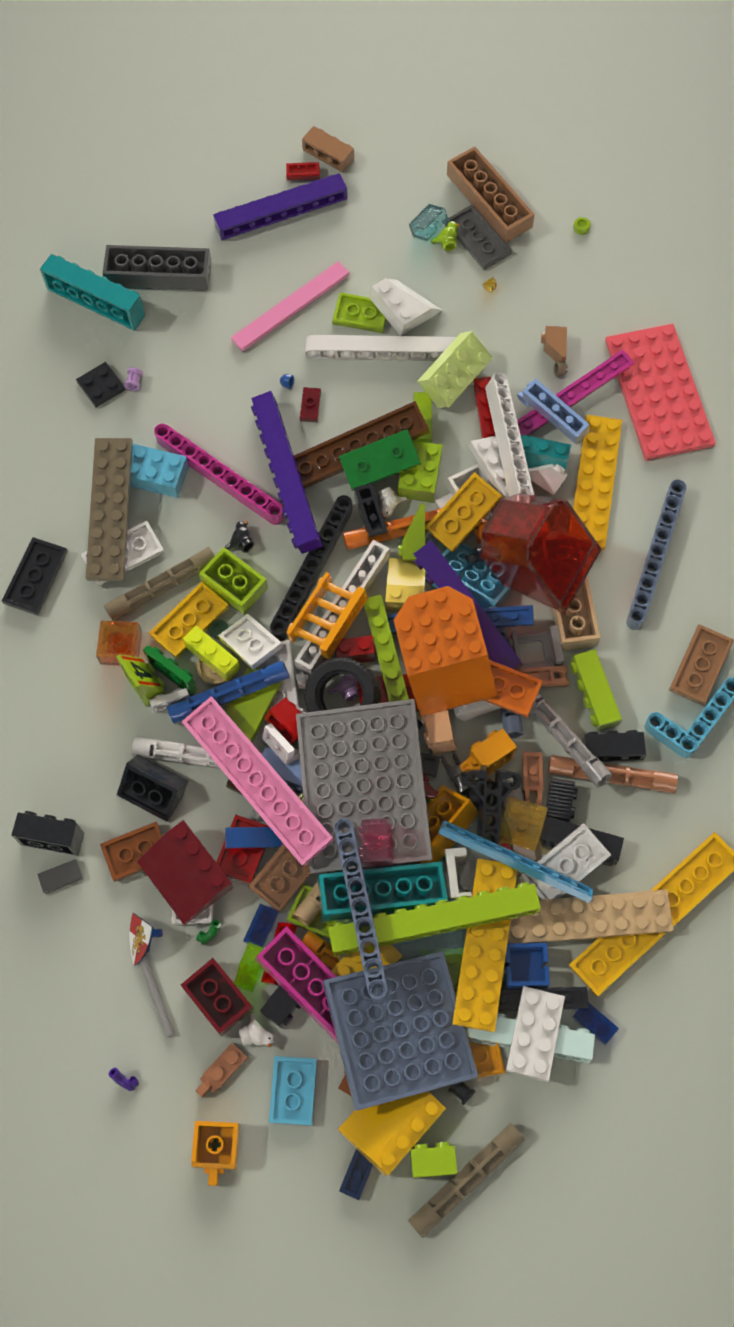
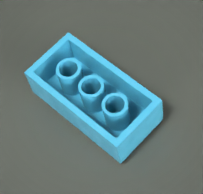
(158, 470)

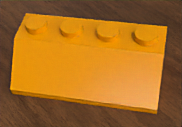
(451, 808)

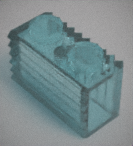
(428, 222)

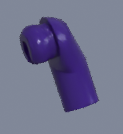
(120, 1079)

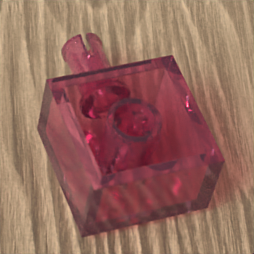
(376, 842)

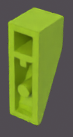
(414, 537)

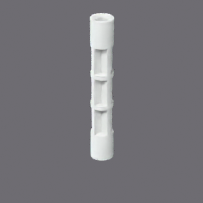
(172, 751)

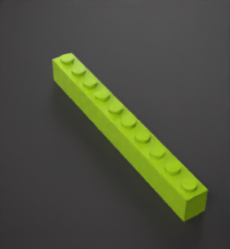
(440, 918)

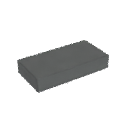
(60, 876)

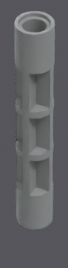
(571, 743)

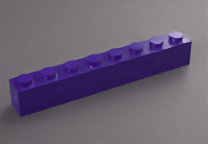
(280, 206)
(443, 575)

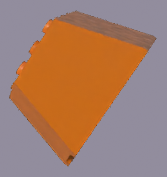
(444, 650)

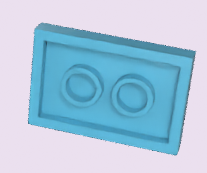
(293, 1090)

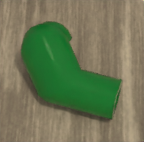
(213, 931)

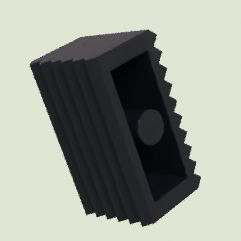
(560, 799)

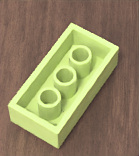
(455, 369)

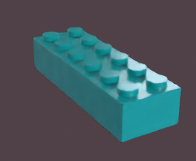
(93, 291)
(387, 890)

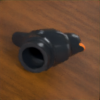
(241, 538)

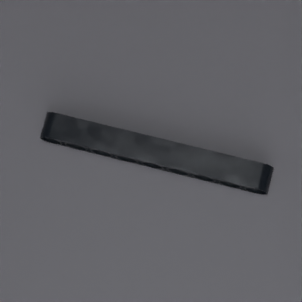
(314, 559)

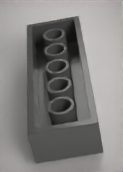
(158, 266)

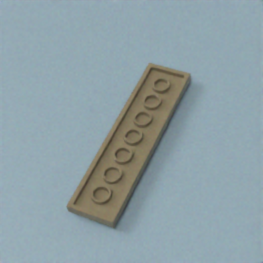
(109, 509)

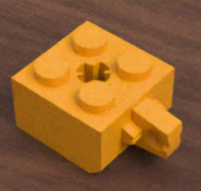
(491, 753)
(203, 1154)

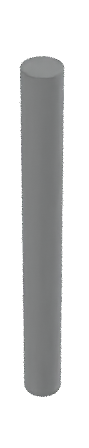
(156, 998)

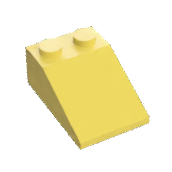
(403, 581)

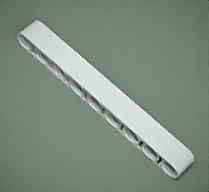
(376, 347)
(508, 436)

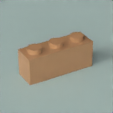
(328, 149)

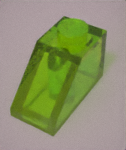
(249, 969)

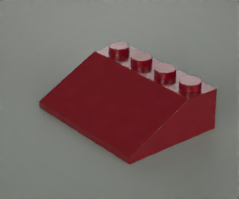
(184, 872)

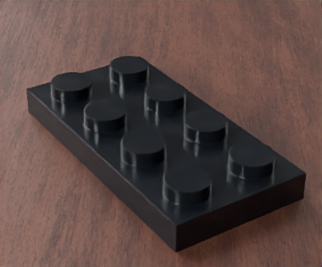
(34, 576)

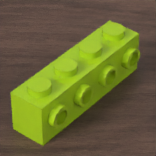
(596, 690)

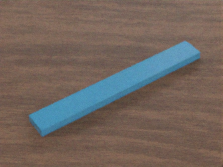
(516, 861)

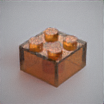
(117, 639)

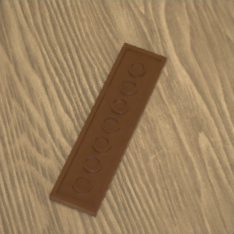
(323, 459)

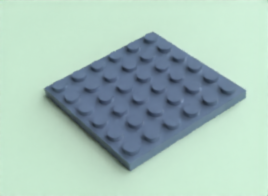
(406, 1040)

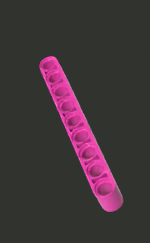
(223, 480)

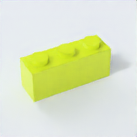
(211, 653)

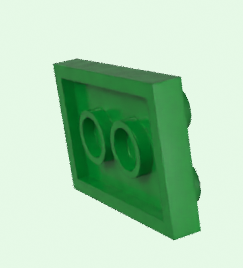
(170, 669)

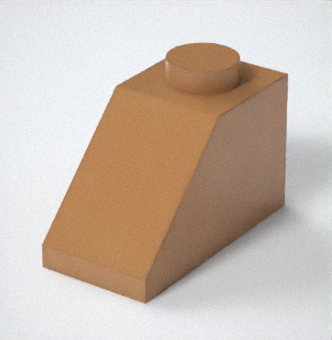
(555, 342)

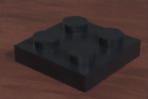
(100, 384)

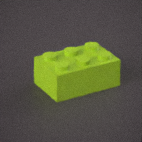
(421, 481)
(233, 580)

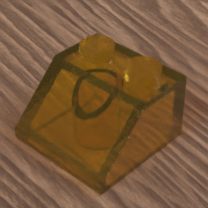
(522, 823)

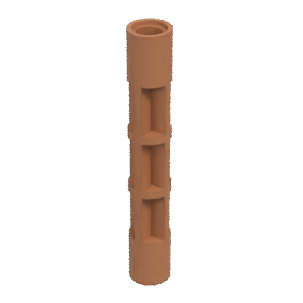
(620, 775)

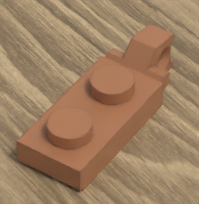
(221, 1070)

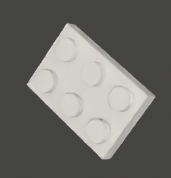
(250, 641)

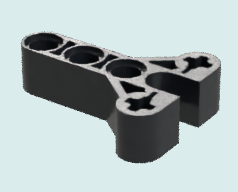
(499, 792)

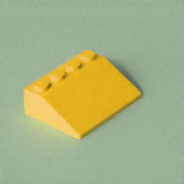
(391, 1129)

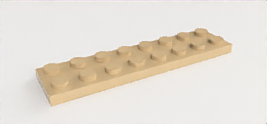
(601, 918)

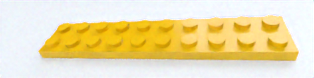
(686, 887)

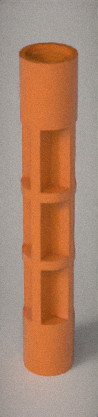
(395, 529)

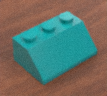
(545, 452)

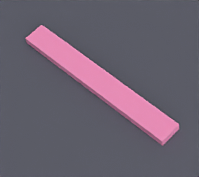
(290, 306)

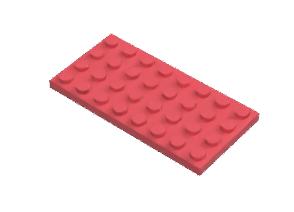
(661, 393)

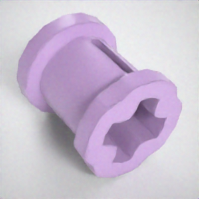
(133, 379)

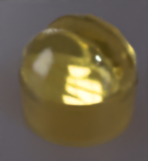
(490, 284)

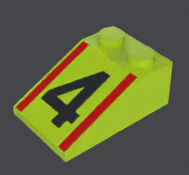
(141, 677)

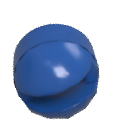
(287, 381)

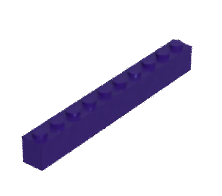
(286, 473)

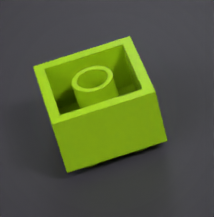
(433, 1161)

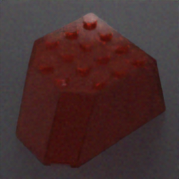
(539, 548)

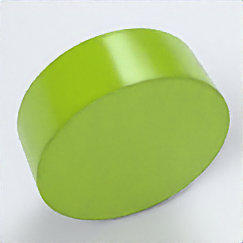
(581, 225)

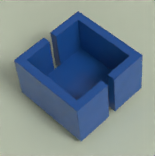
(525, 965)

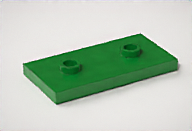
(379, 459)

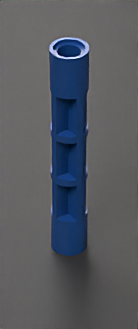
(231, 690)

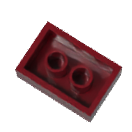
(217, 997)

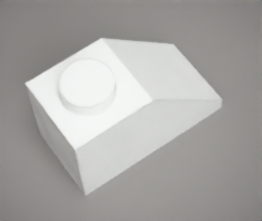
(548, 476)

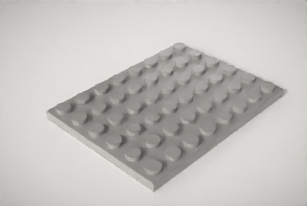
(363, 768)

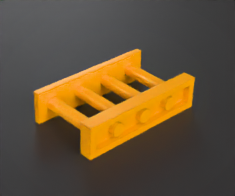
(336, 630)

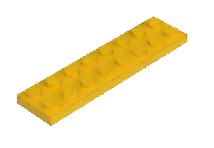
(597, 475)
(483, 956)

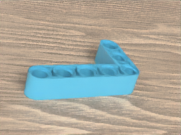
(700, 723)

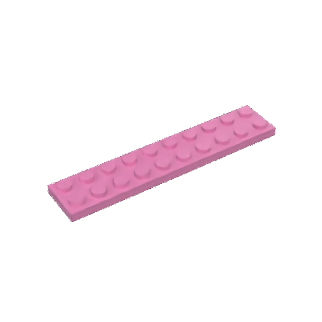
(258, 781)

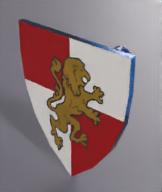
(140, 937)

